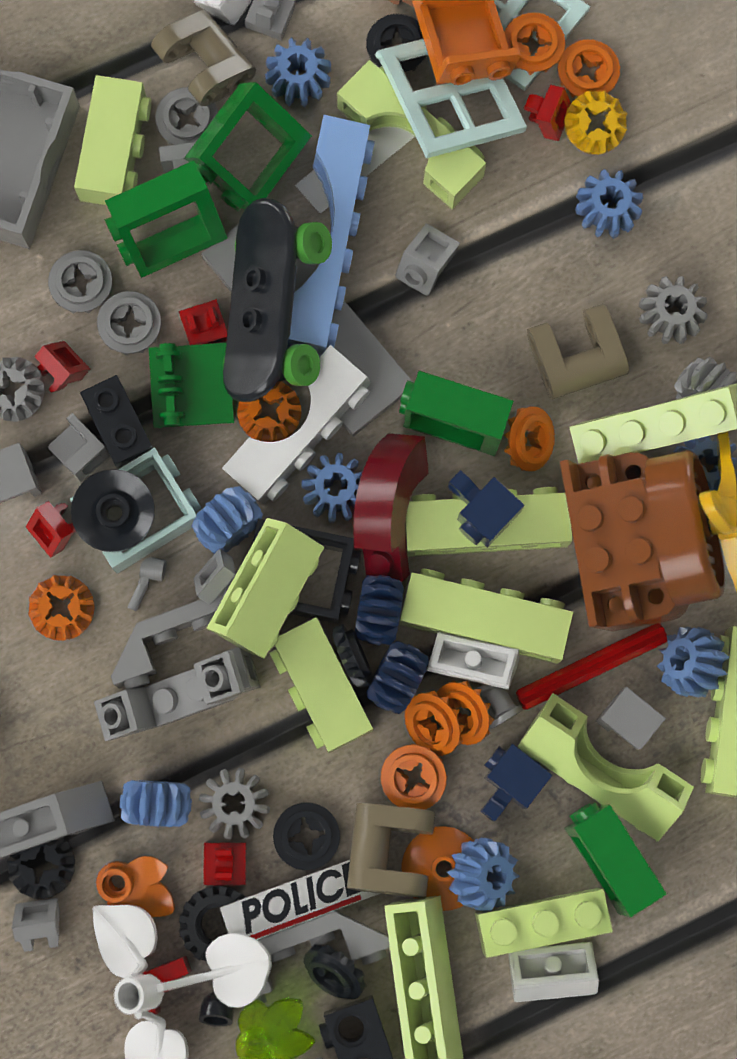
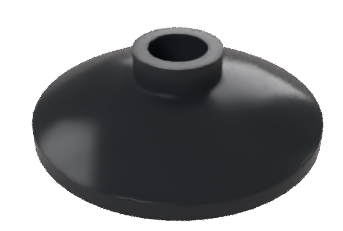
(98, 496)

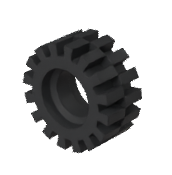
(193, 913)

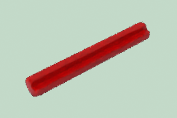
(592, 666)

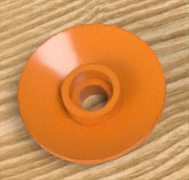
(426, 852)

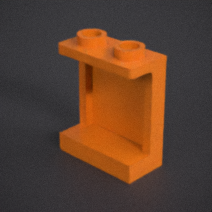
(465, 40)

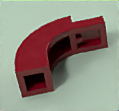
(382, 503)

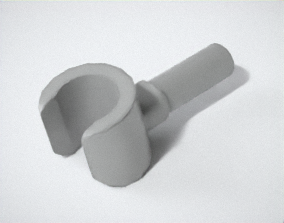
(152, 569)

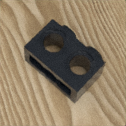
(116, 421)
(369, 1044)

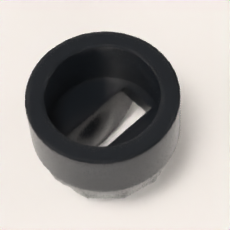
(215, 1012)

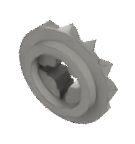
(182, 102)
(64, 273)
(116, 310)
(28, 397)

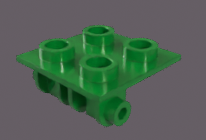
(189, 385)

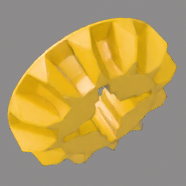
(578, 120)

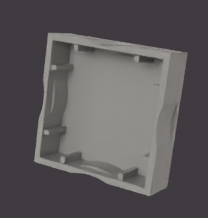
(33, 138)

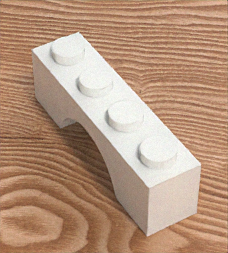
(266, 465)

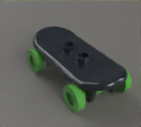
(264, 299)

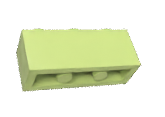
(112, 139)
(266, 587)
(320, 686)
(543, 922)

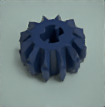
(379, 610)
(397, 677)

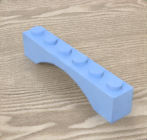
(338, 164)

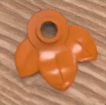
(141, 885)

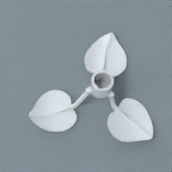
(129, 935)

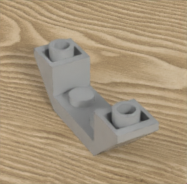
(136, 661)
(172, 699)
(54, 818)
(360, 939)

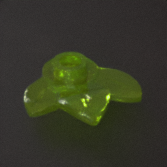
(273, 1029)

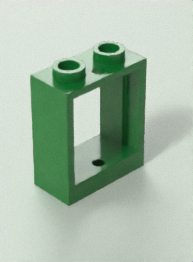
(271, 116)
(155, 200)
(455, 412)
(614, 859)

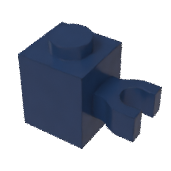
(486, 511)
(515, 778)

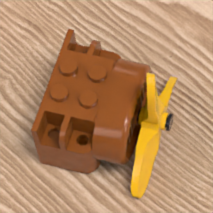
(651, 534)

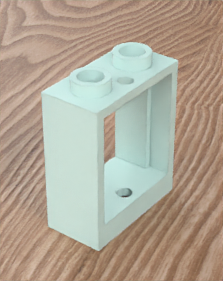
(185, 500)

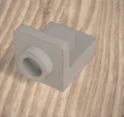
(426, 259)

